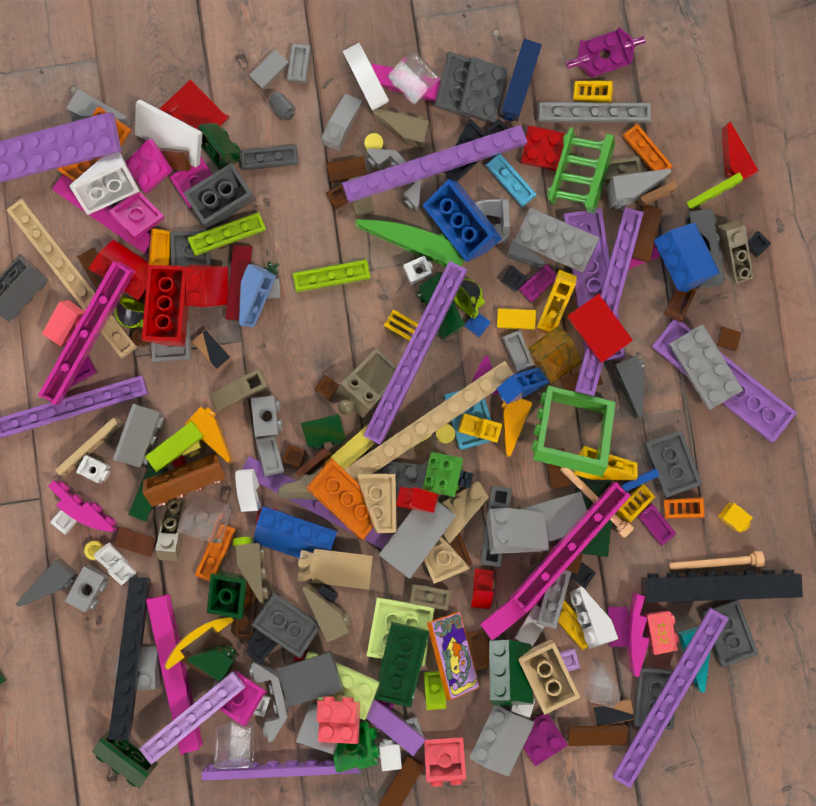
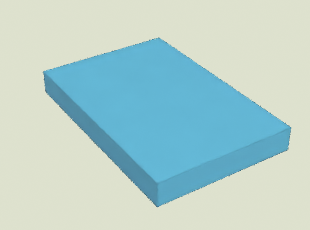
(478, 410)

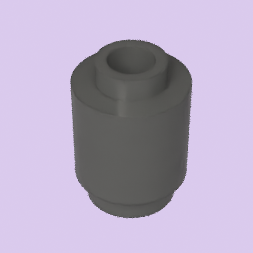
(282, 106)

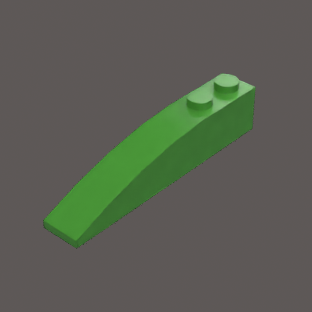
(415, 240)

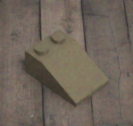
(329, 615)

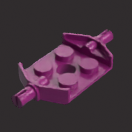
(618, 46)

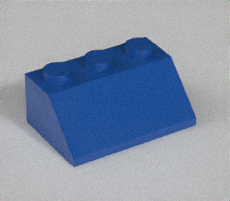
(686, 257)

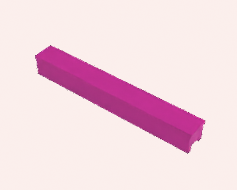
(86, 333)
(569, 546)
(176, 677)

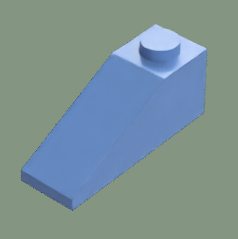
(254, 292)

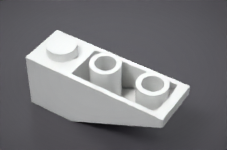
(594, 621)

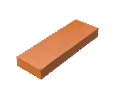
(646, 149)
(215, 555)

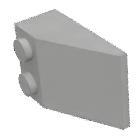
(628, 188)
(516, 531)

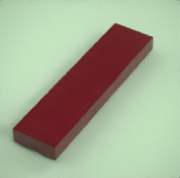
(240, 259)

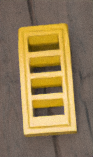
(593, 98)
(626, 513)

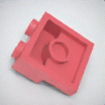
(338, 720)
(445, 761)

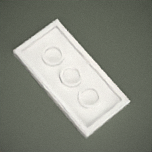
(167, 131)

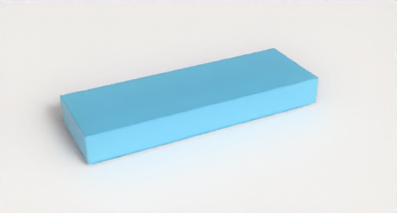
(510, 180)

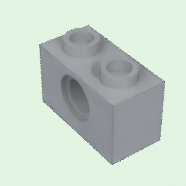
(259, 407)
(79, 597)

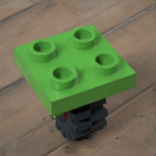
(446, 475)

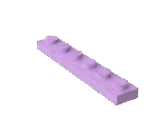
(192, 717)

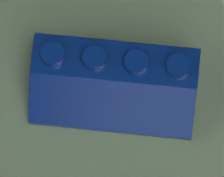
(461, 221)
(291, 533)

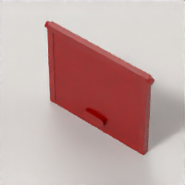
(193, 107)

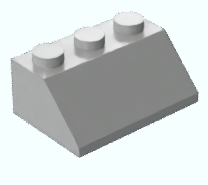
(139, 436)
(502, 740)

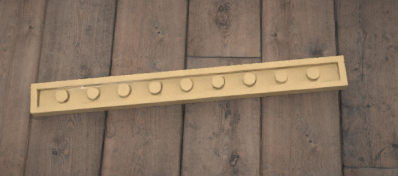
(67, 273)
(431, 422)

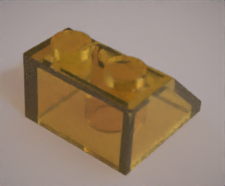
(555, 354)

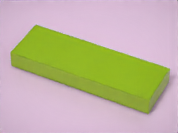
(715, 191)
(174, 446)

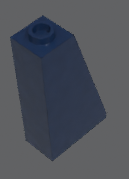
(520, 80)

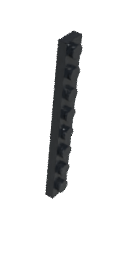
(129, 659)

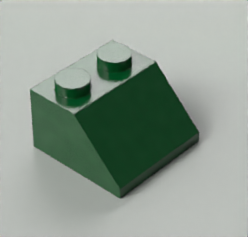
(218, 145)
(324, 431)
(226, 594)
(215, 660)

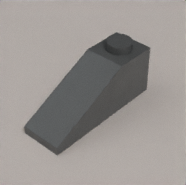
(631, 379)
(55, 578)

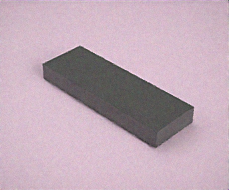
(269, 157)

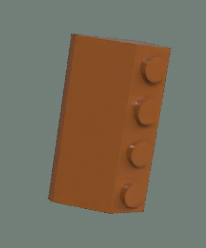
(183, 479)

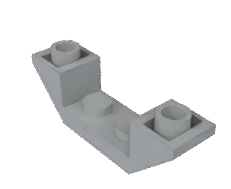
(380, 158)
(263, 673)

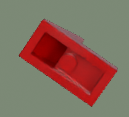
(417, 499)
(482, 588)

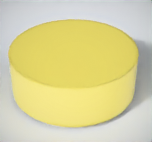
(373, 141)
(445, 434)
(91, 548)

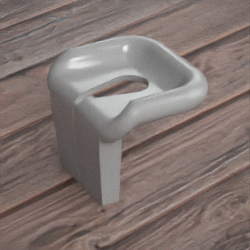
(500, 209)

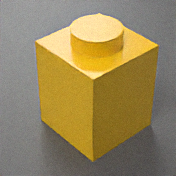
(735, 517)

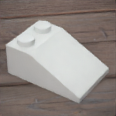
(104, 183)

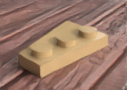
(464, 506)

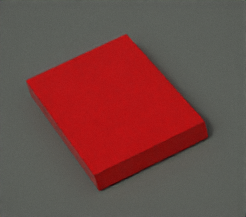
(599, 328)

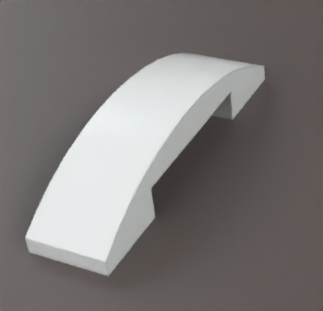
(365, 76)

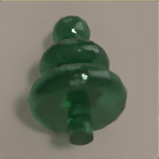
(272, 268)

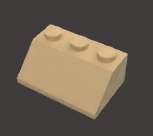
(548, 676)

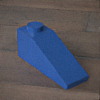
(522, 384)

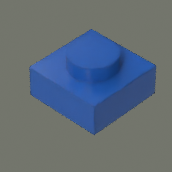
(477, 325)

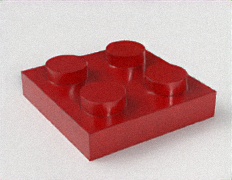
(542, 148)

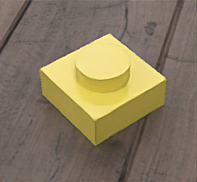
(194, 450)

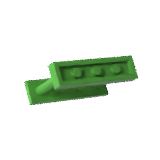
(595, 182)

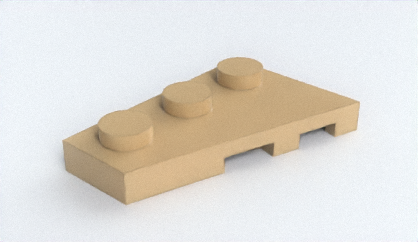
(380, 500)
(444, 561)

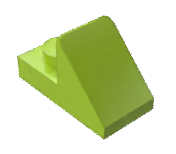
(434, 691)

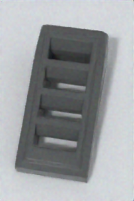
(521, 254)

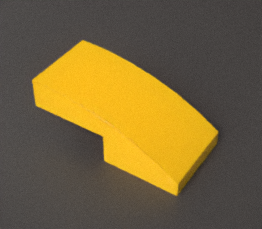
(479, 427)

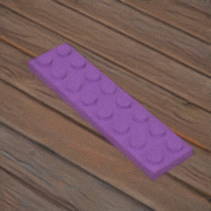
(59, 147)
(592, 280)
(753, 405)

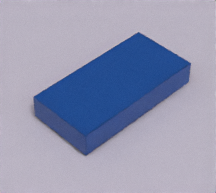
(643, 478)

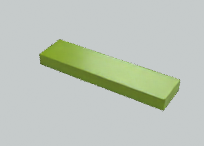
(226, 234)
(331, 276)

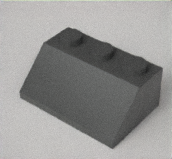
(219, 196)
(18, 287)

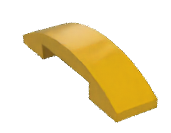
(176, 655)

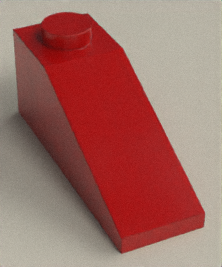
(735, 155)

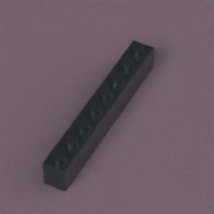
(722, 587)

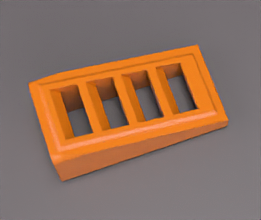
(700, 500)

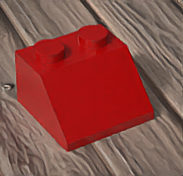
(206, 285)

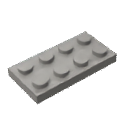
(557, 240)
(705, 367)

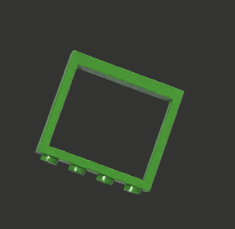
(565, 459)

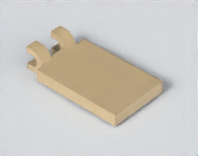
(335, 568)

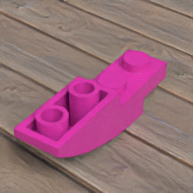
(87, 514)

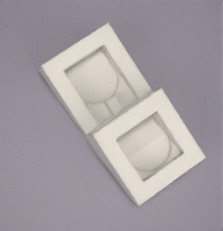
(246, 490)
(115, 563)

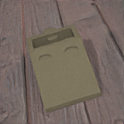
(365, 385)

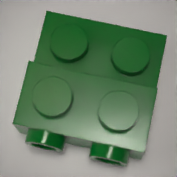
(358, 755)

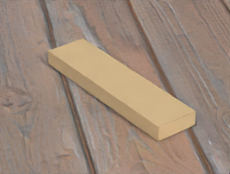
(88, 447)

